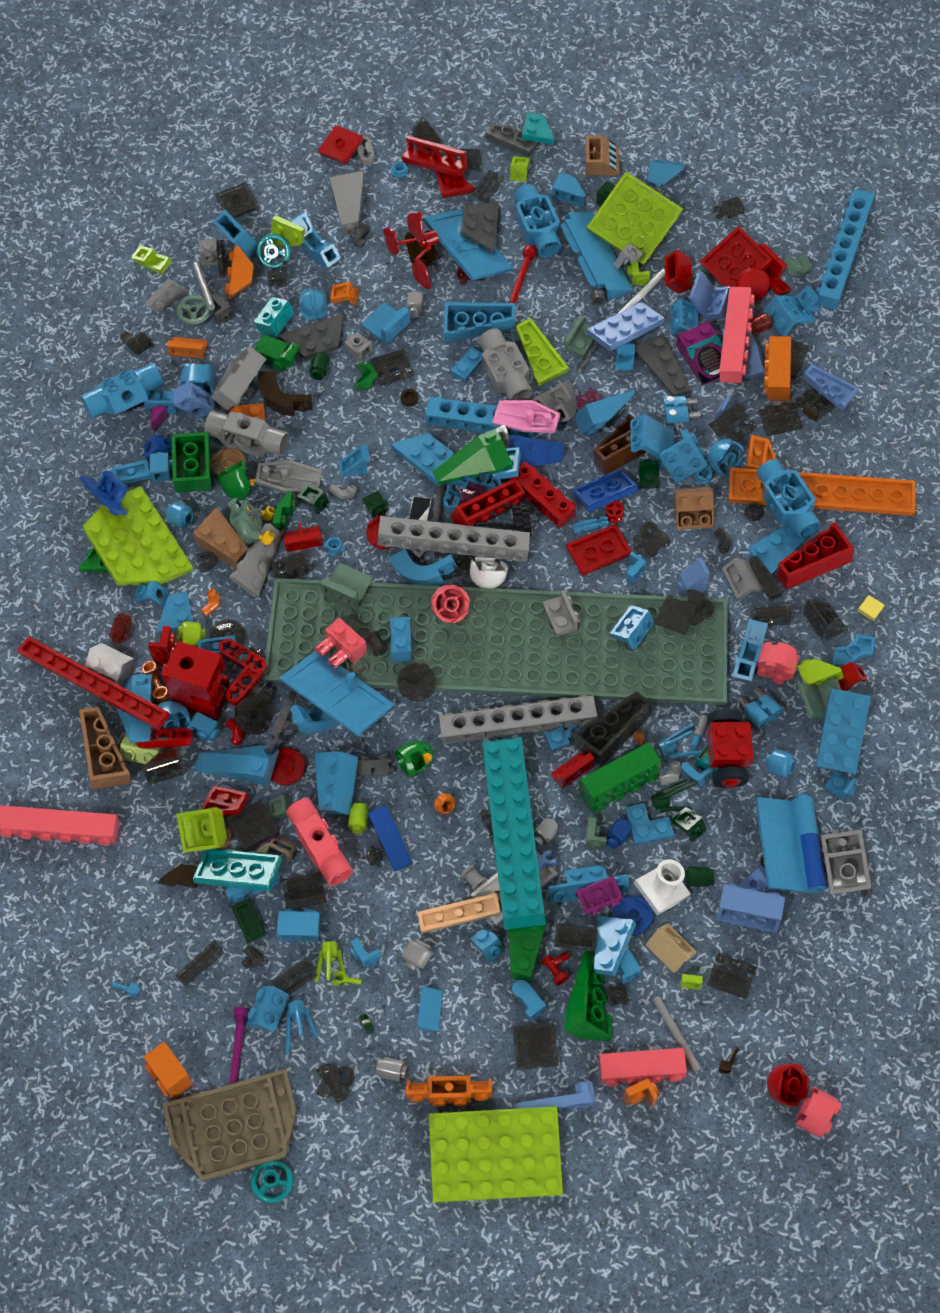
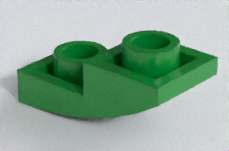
(283, 510)

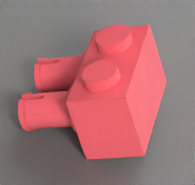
(346, 640)

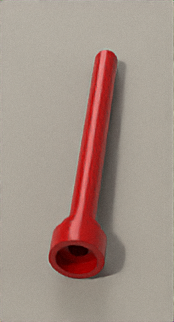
(529, 253)

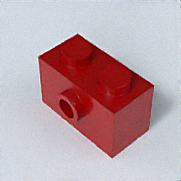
(678, 272)

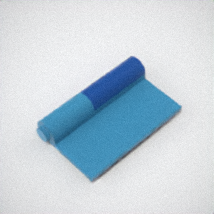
(791, 844)

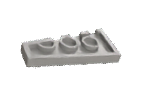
(254, 567)

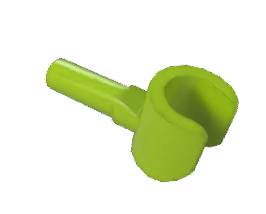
(342, 978)

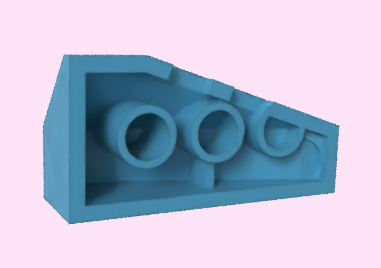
(142, 686)
(243, 764)

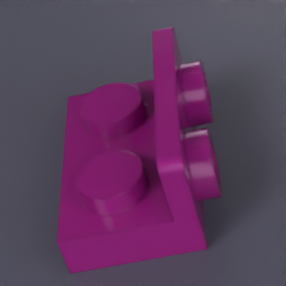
(599, 895)

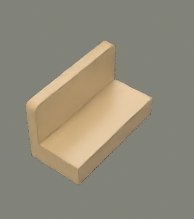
(670, 947)

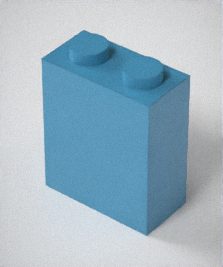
(236, 234)

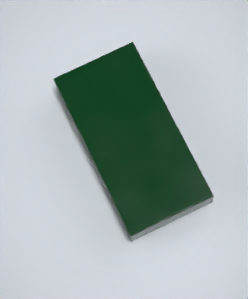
(248, 920)

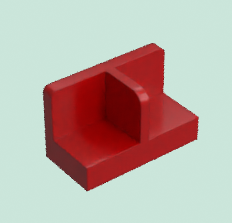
(302, 538)

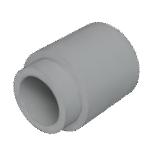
(391, 1069)

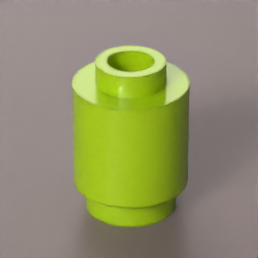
(358, 818)

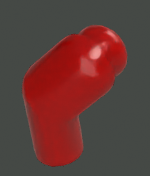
(237, 734)

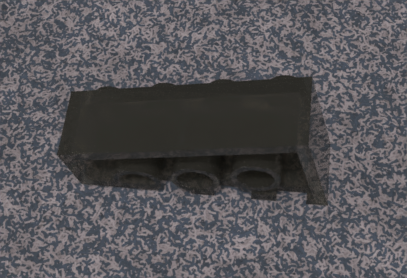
(613, 728)

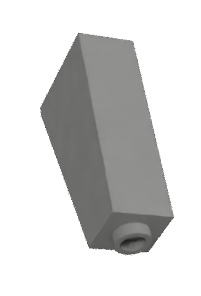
(348, 199)

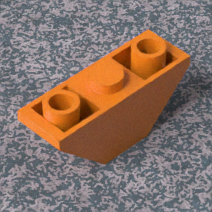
(239, 273)

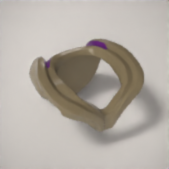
(266, 847)

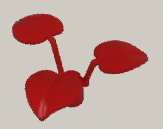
(425, 240)

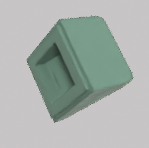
(279, 806)

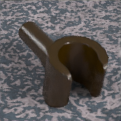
(725, 1066)

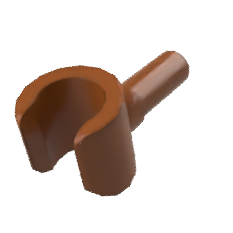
(639, 737)

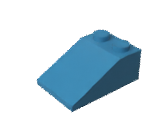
(596, 414)

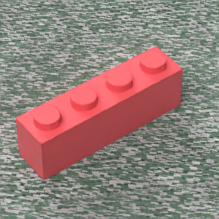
(640, 1065)

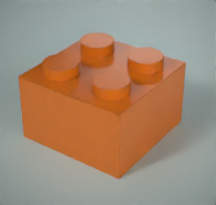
(166, 1068)

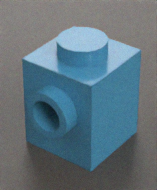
(160, 466)

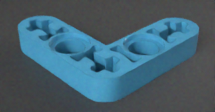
(466, 479)

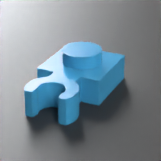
(559, 738)

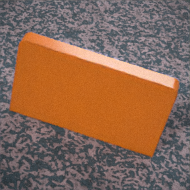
(187, 347)

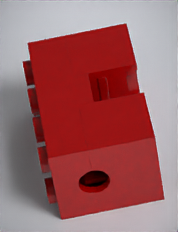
(196, 679)

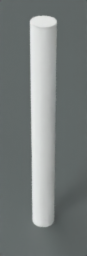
(644, 290)

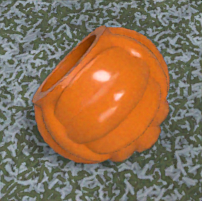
(444, 803)

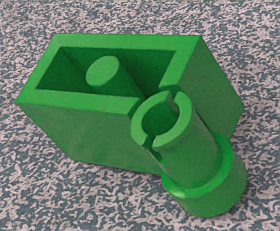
(277, 353)

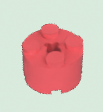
(777, 662)
(817, 1112)

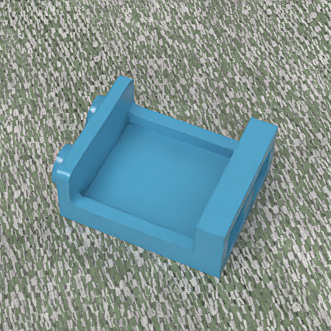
(650, 436)

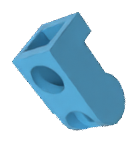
(530, 1000)

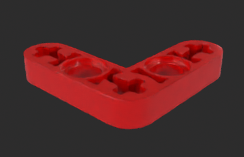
(249, 669)
(182, 735)

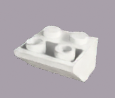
(109, 663)

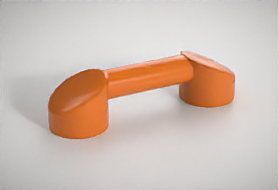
(160, 692)

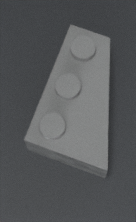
(237, 378)

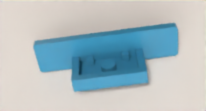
(580, 878)

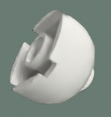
(487, 572)

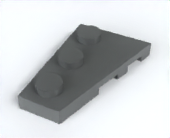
(510, 138)

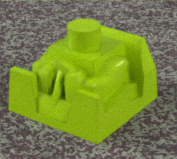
(201, 829)

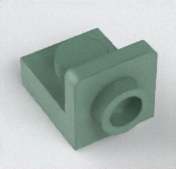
(799, 266)
(592, 837)

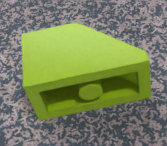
(818, 672)

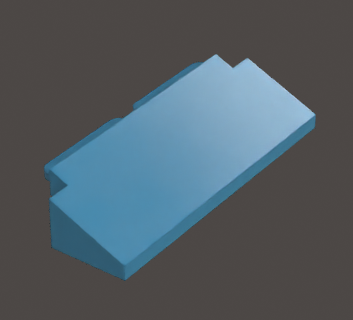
(595, 256)

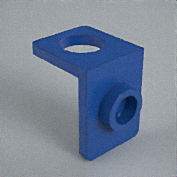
(159, 444)

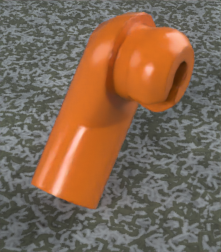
(213, 602)

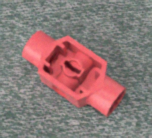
(318, 842)

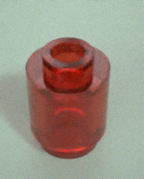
(760, 323)
(120, 628)

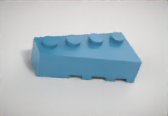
(473, 319)

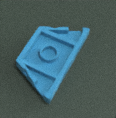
(423, 453)

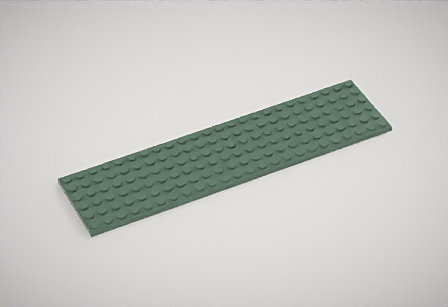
(509, 643)

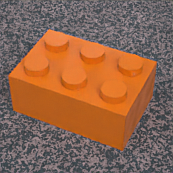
(778, 368)

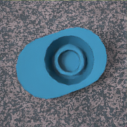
(313, 303)

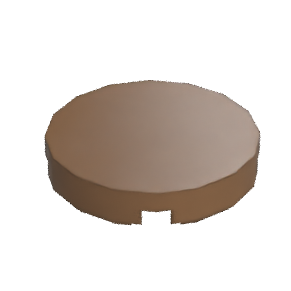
(228, 458)

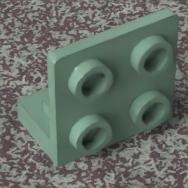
(346, 585)
(817, 697)

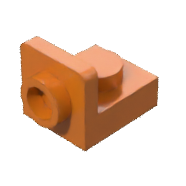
(344, 292)

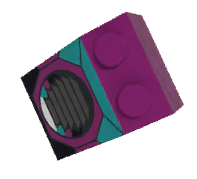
(701, 351)

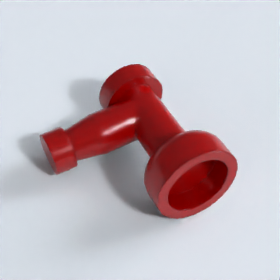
(559, 976)

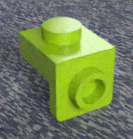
(637, 278)

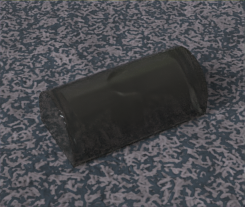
(772, 615)
(295, 977)

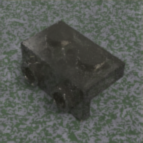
(303, 891)

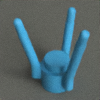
(668, 745)
(297, 1013)

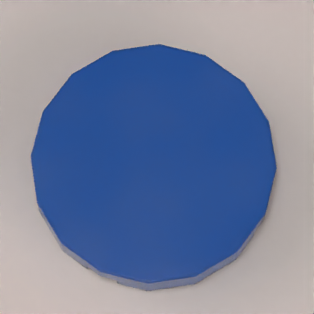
(635, 909)

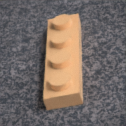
(459, 913)

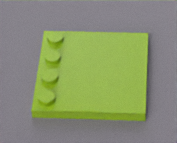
(634, 216)

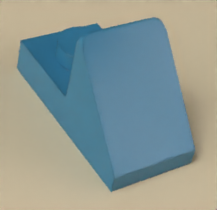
(355, 462)

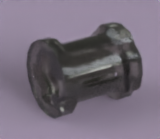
(376, 643)

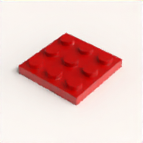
(734, 256)

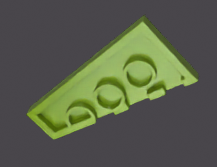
(541, 355)

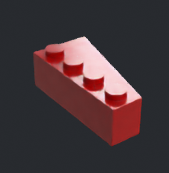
(816, 558)

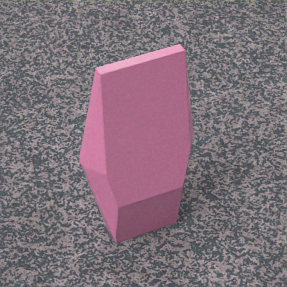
(526, 416)

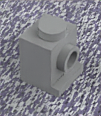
(208, 252)
(358, 346)

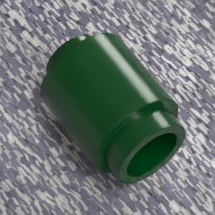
(319, 366)
(699, 876)

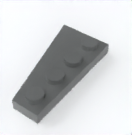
(663, 364)

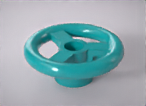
(268, 238)
(259, 1193)

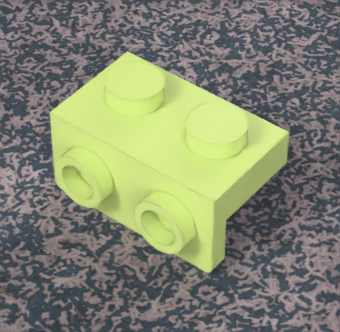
(132, 753)

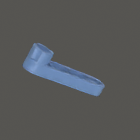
(583, 1097)

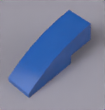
(389, 838)

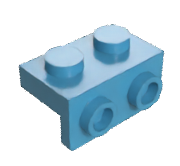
(267, 1008)

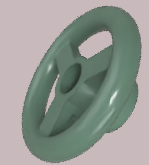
(194, 311)

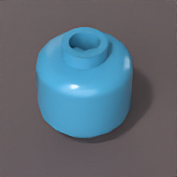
(179, 515)
(780, 763)

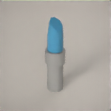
(699, 732)

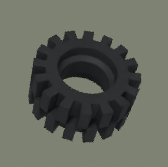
(521, 518)

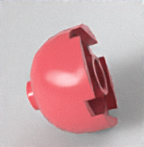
(450, 603)

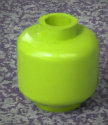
(190, 633)

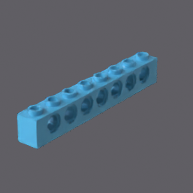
(845, 249)

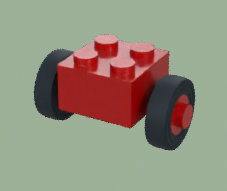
(729, 747)

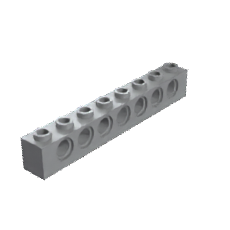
(453, 538)
(509, 726)

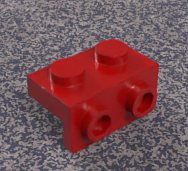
(161, 651)

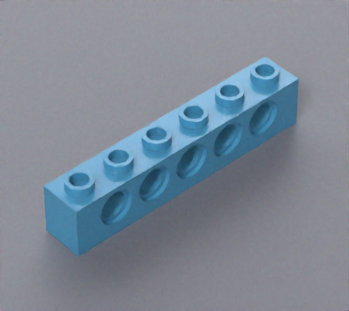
(471, 421)

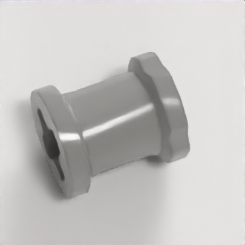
(473, 877)

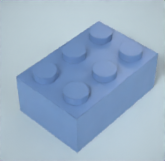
(750, 908)

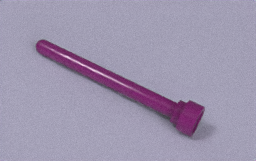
(240, 1015)

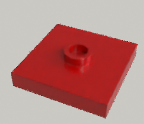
(340, 144)

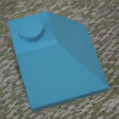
(662, 171)

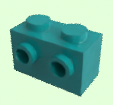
(274, 317)

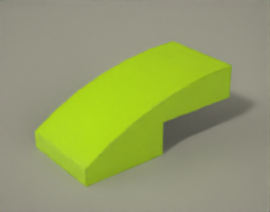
(149, 259)

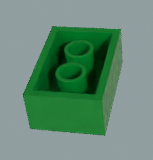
(191, 462)

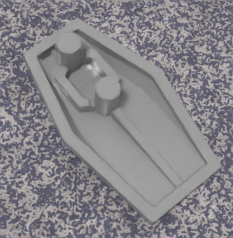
(287, 476)

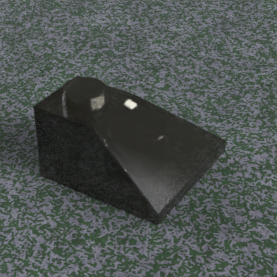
(164, 766)

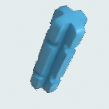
(590, 524)

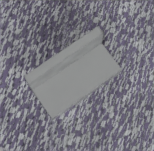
(741, 578)

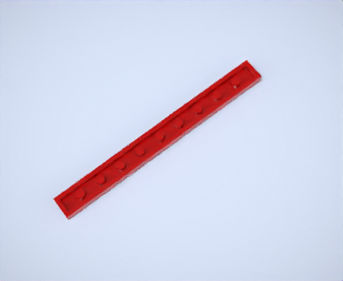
(94, 683)

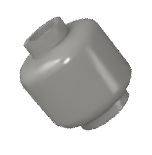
(416, 954)

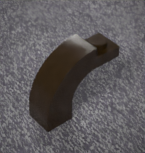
(279, 401)

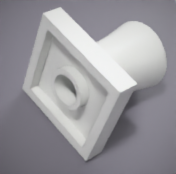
(663, 886)

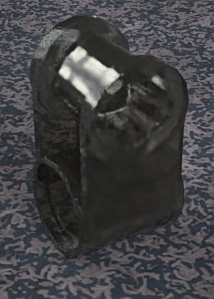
(291, 566)

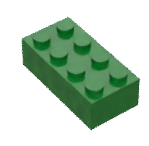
(620, 777)

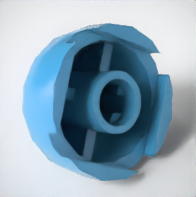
(725, 452)
(178, 713)

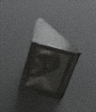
(824, 619)

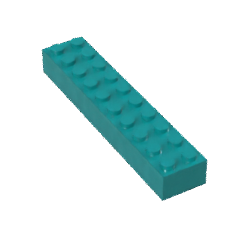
(513, 834)

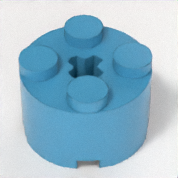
(200, 375)

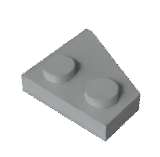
(166, 295)

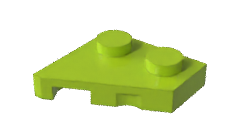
(290, 231)

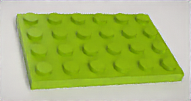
(495, 1154)

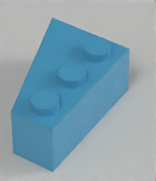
(335, 781)

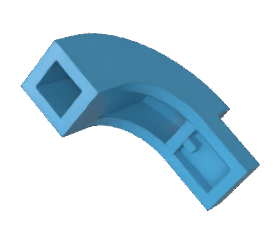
(319, 250)
(422, 575)
(750, 651)
(311, 720)

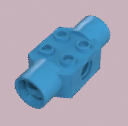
(537, 220)
(122, 391)
(788, 498)

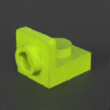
(519, 168)

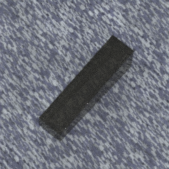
(769, 584)
(200, 963)

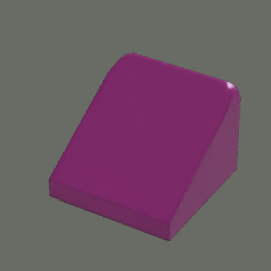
(158, 416)

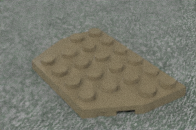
(233, 1125)

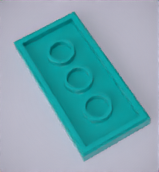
(237, 869)

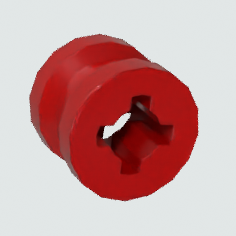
(614, 507)

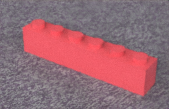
(735, 335)
(59, 825)

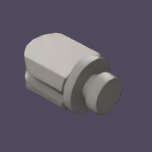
(415, 303)
(545, 832)

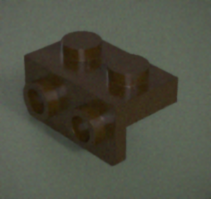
(414, 250)

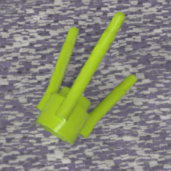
(329, 953)

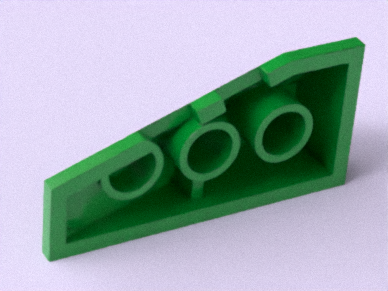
(479, 456)
(586, 1008)

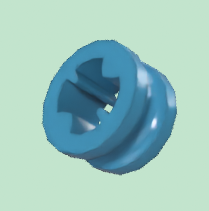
(700, 479)

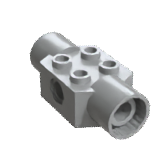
(505, 366)
(246, 433)

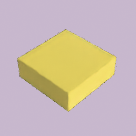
(871, 608)

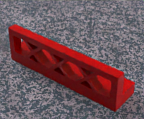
(435, 161)

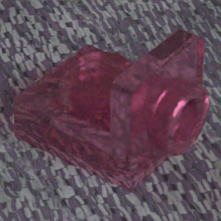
(588, 397)

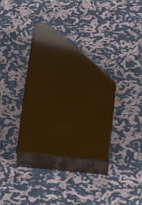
(180, 875)

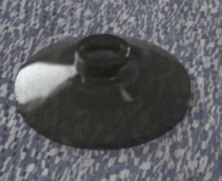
(232, 626)

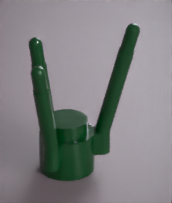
(661, 799)

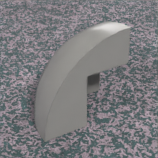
(560, 399)

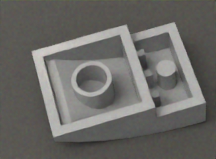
(846, 862)

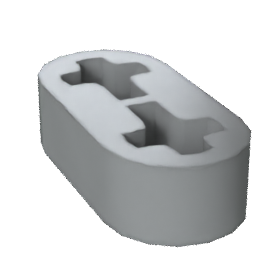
(367, 149)

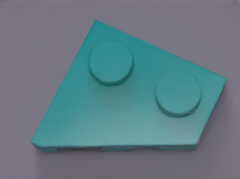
(537, 129)

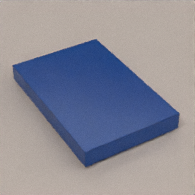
(605, 490)

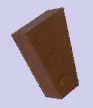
(616, 448)

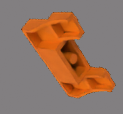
(449, 1090)

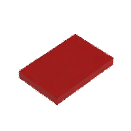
(598, 550)

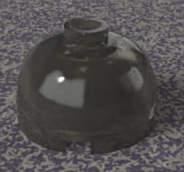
(424, 131)

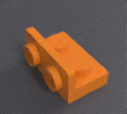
(642, 1089)

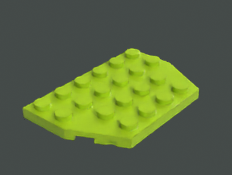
(138, 544)

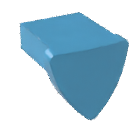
(700, 779)

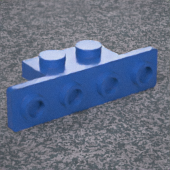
(108, 490)

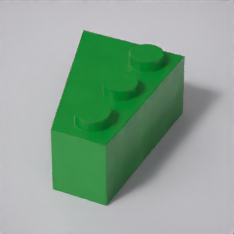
(524, 950)

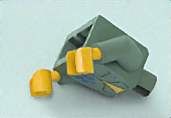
(248, 521)

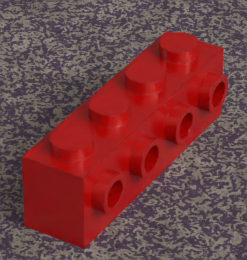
(544, 496)
(488, 504)

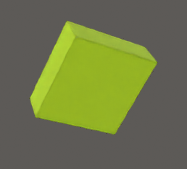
(691, 981)

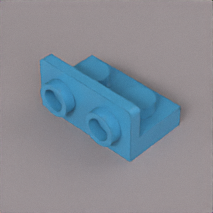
(683, 316)
(162, 398)
(510, 472)
(633, 626)

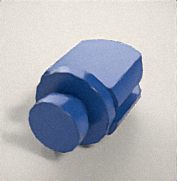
(618, 833)

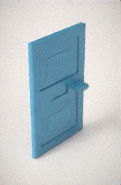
(470, 257)
(337, 693)

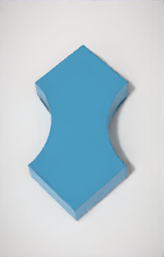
(859, 648)

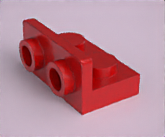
(573, 769)

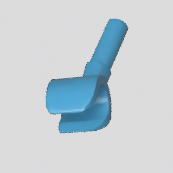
(132, 990)

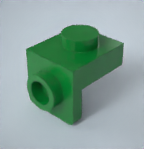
(368, 375)

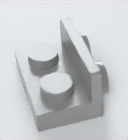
(561, 614)

